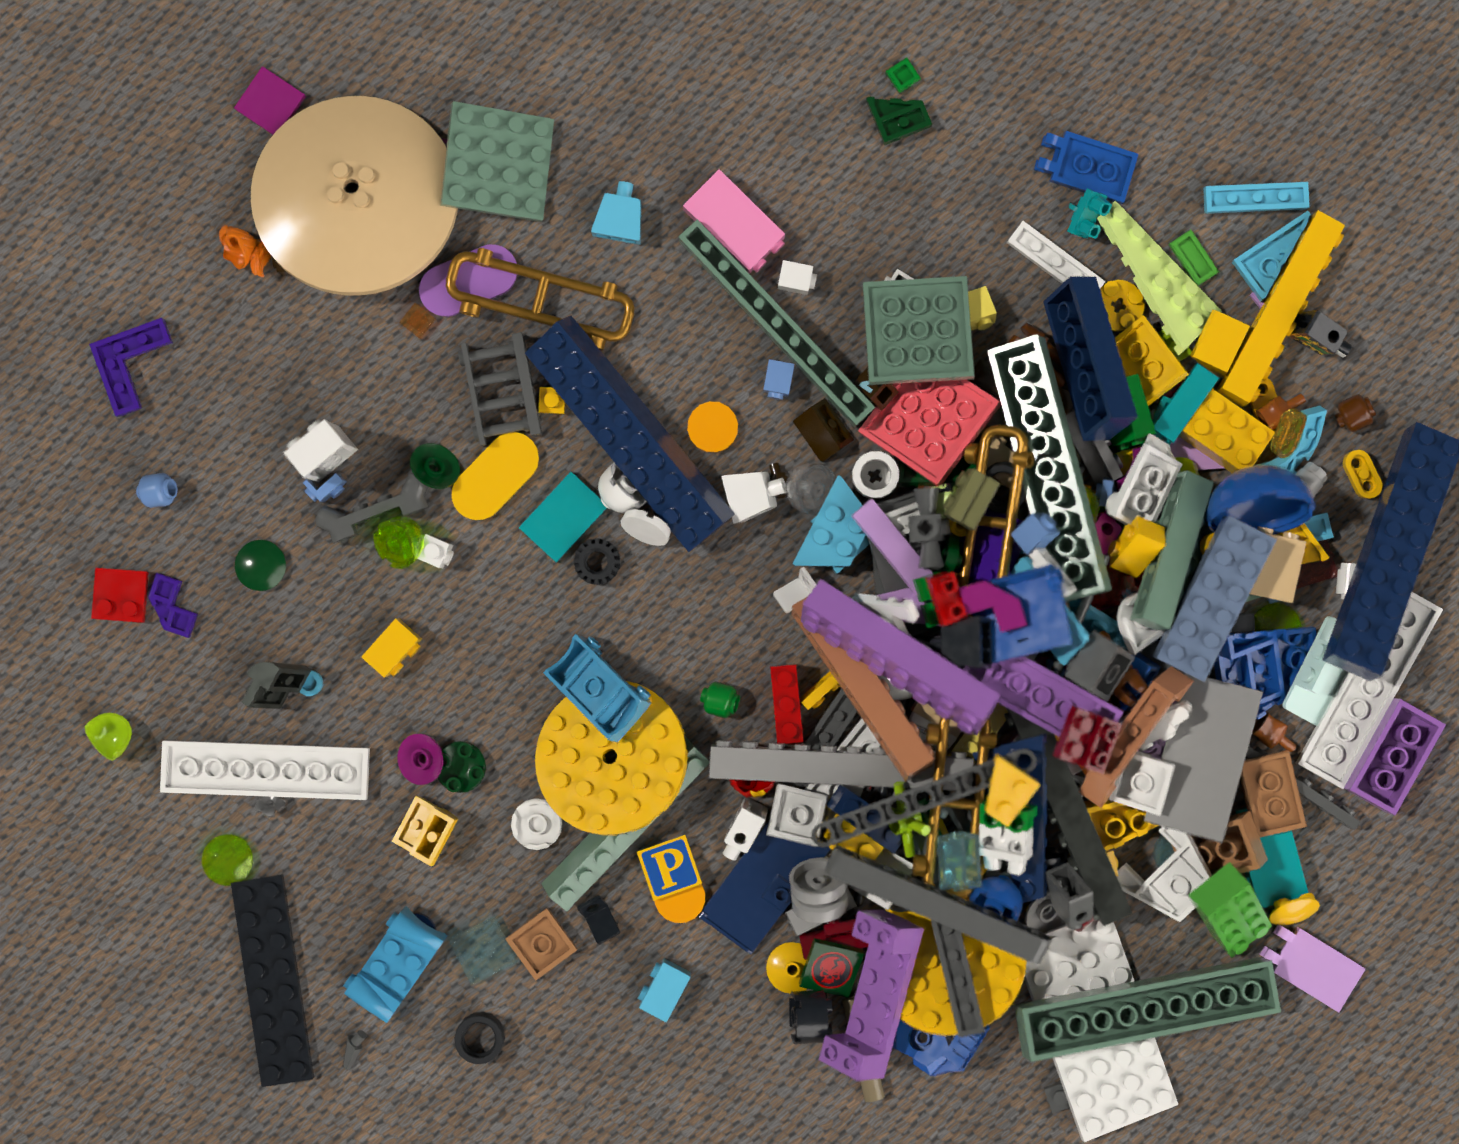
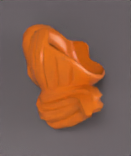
(243, 249)

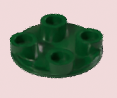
(260, 565)
(462, 767)

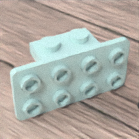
(1315, 681)

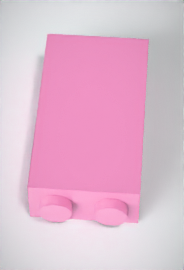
(735, 222)

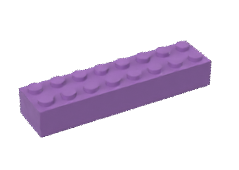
(898, 658)

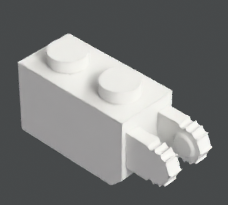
(1168, 724)

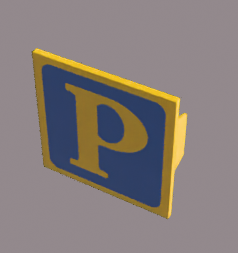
(669, 867)

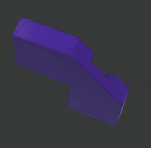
(163, 598)

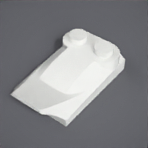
(1146, 483)

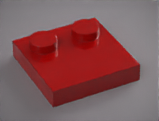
(120, 595)

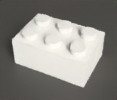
(320, 450)

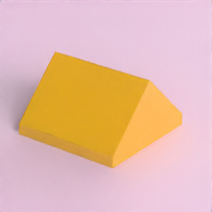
(1219, 342)

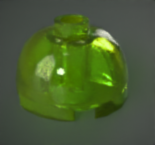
(399, 541)

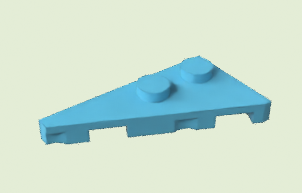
(1265, 260)

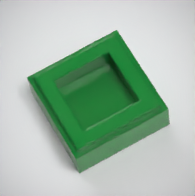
(903, 75)

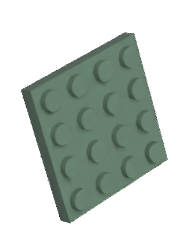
(497, 161)
(918, 330)

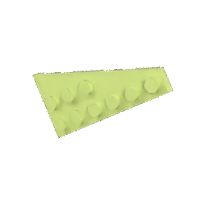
(1160, 280)

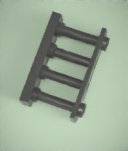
(521, 373)

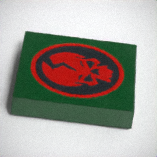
(831, 967)

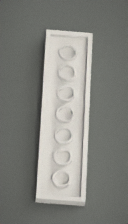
(1361, 703)
(264, 770)

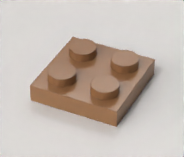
(541, 943)

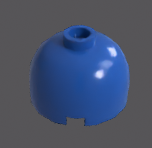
(999, 895)

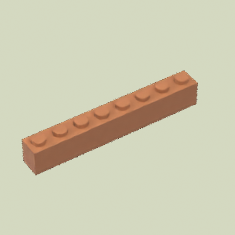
(875, 705)

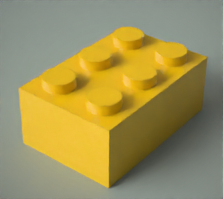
(1226, 433)

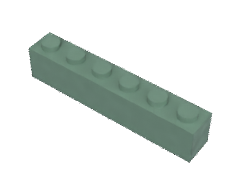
(1166, 573)

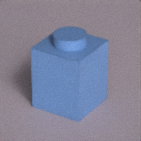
(778, 379)
(1035, 532)

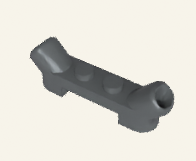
(342, 526)

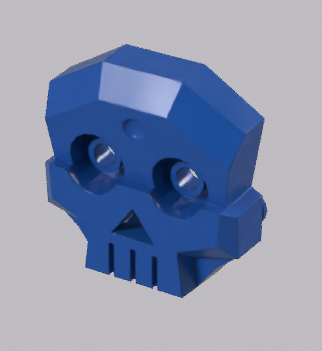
(938, 1053)

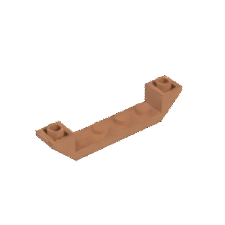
(1134, 731)

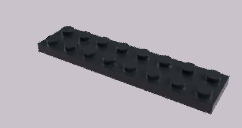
(272, 980)

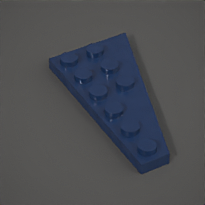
(1033, 880)

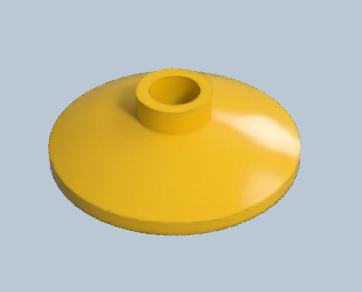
(778, 962)

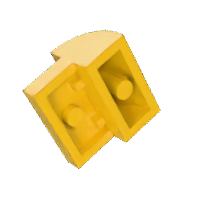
(425, 830)

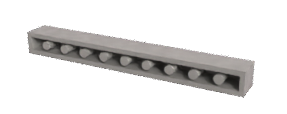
(821, 765)

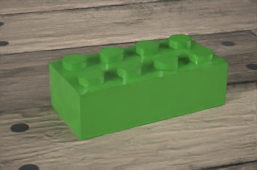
(1230, 910)

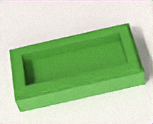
(1193, 257)

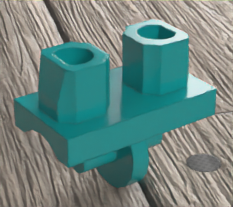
(1086, 214)

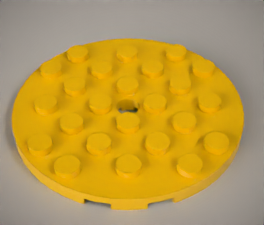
(616, 795)
(994, 974)

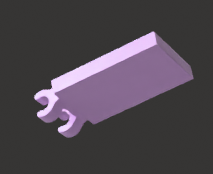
(1314, 967)

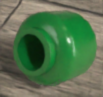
(720, 699)

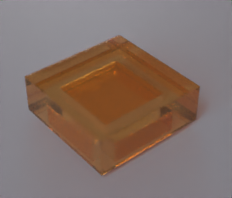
(417, 320)

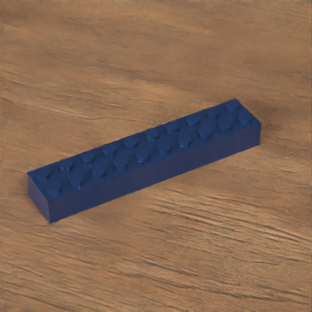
(629, 433)
(1393, 552)

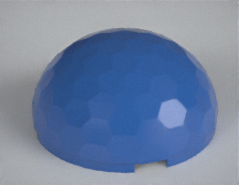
(1262, 498)

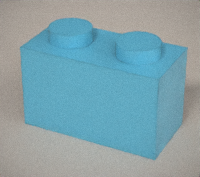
(665, 989)

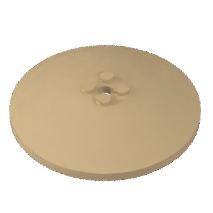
(359, 238)

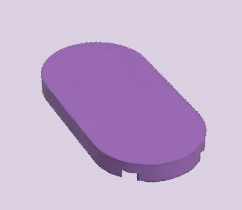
(470, 279)

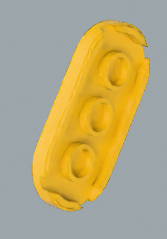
(495, 476)

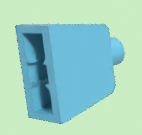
(619, 216)

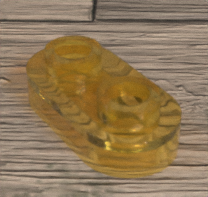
(1288, 433)

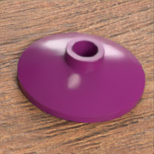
(411, 759)

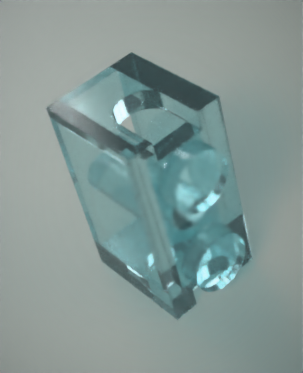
(959, 861)

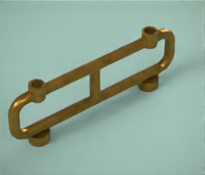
(472, 304)
(1021, 459)
(938, 735)

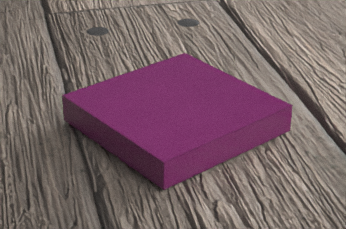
(269, 101)

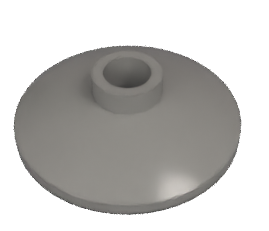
(1042, 915)

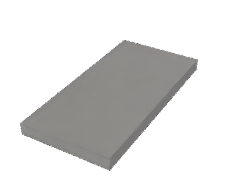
(1208, 758)

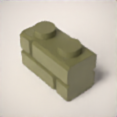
(970, 498)

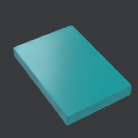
(563, 517)

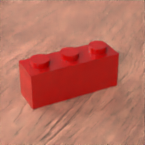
(786, 703)

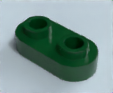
(951, 553)

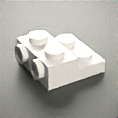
(1144, 783)

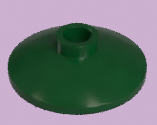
(439, 459)

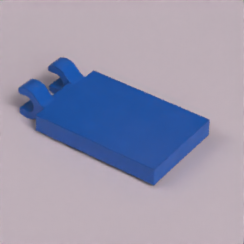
(1088, 164)

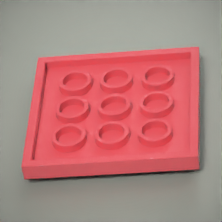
(931, 424)

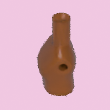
(1272, 411)
(1272, 732)

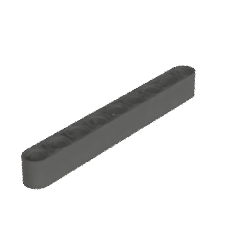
(912, 805)
(937, 905)

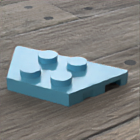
(834, 534)

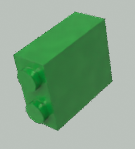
(1140, 428)

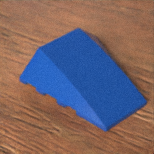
(1265, 661)

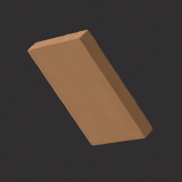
(1272, 793)

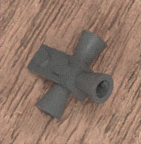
(928, 527)

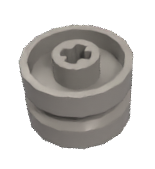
(815, 893)

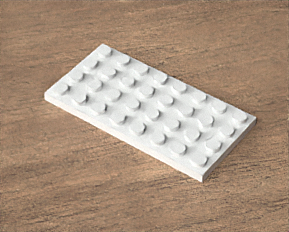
(1110, 1083)

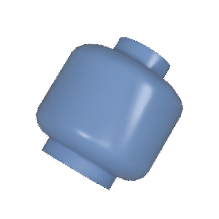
(156, 490)

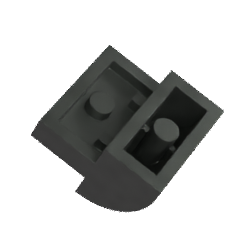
(273, 683)

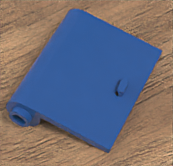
(1044, 612)

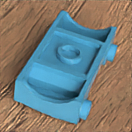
(598, 689)
(394, 965)

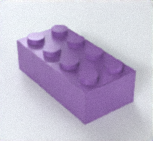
(1394, 756)

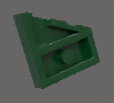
(898, 118)

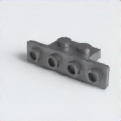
(1095, 454)

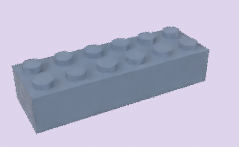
(1214, 597)

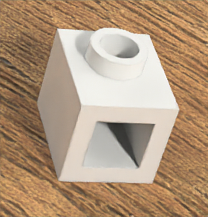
(436, 552)

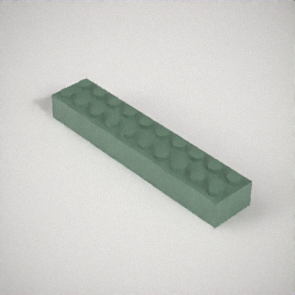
(1055, 480)
(1147, 1008)

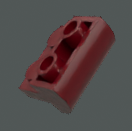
(1087, 739)

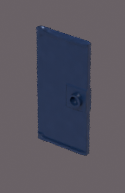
(757, 889)

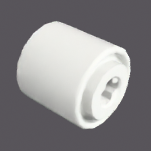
(888, 472)

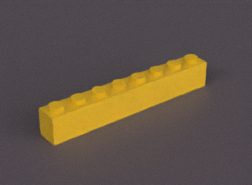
(1280, 309)

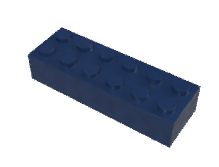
(1090, 359)

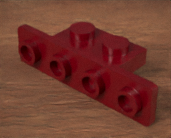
(835, 931)

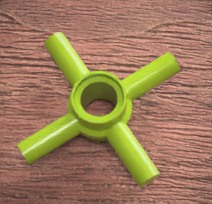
(907, 824)

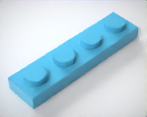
(1256, 197)

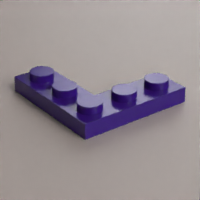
(111, 356)

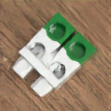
(1007, 843)

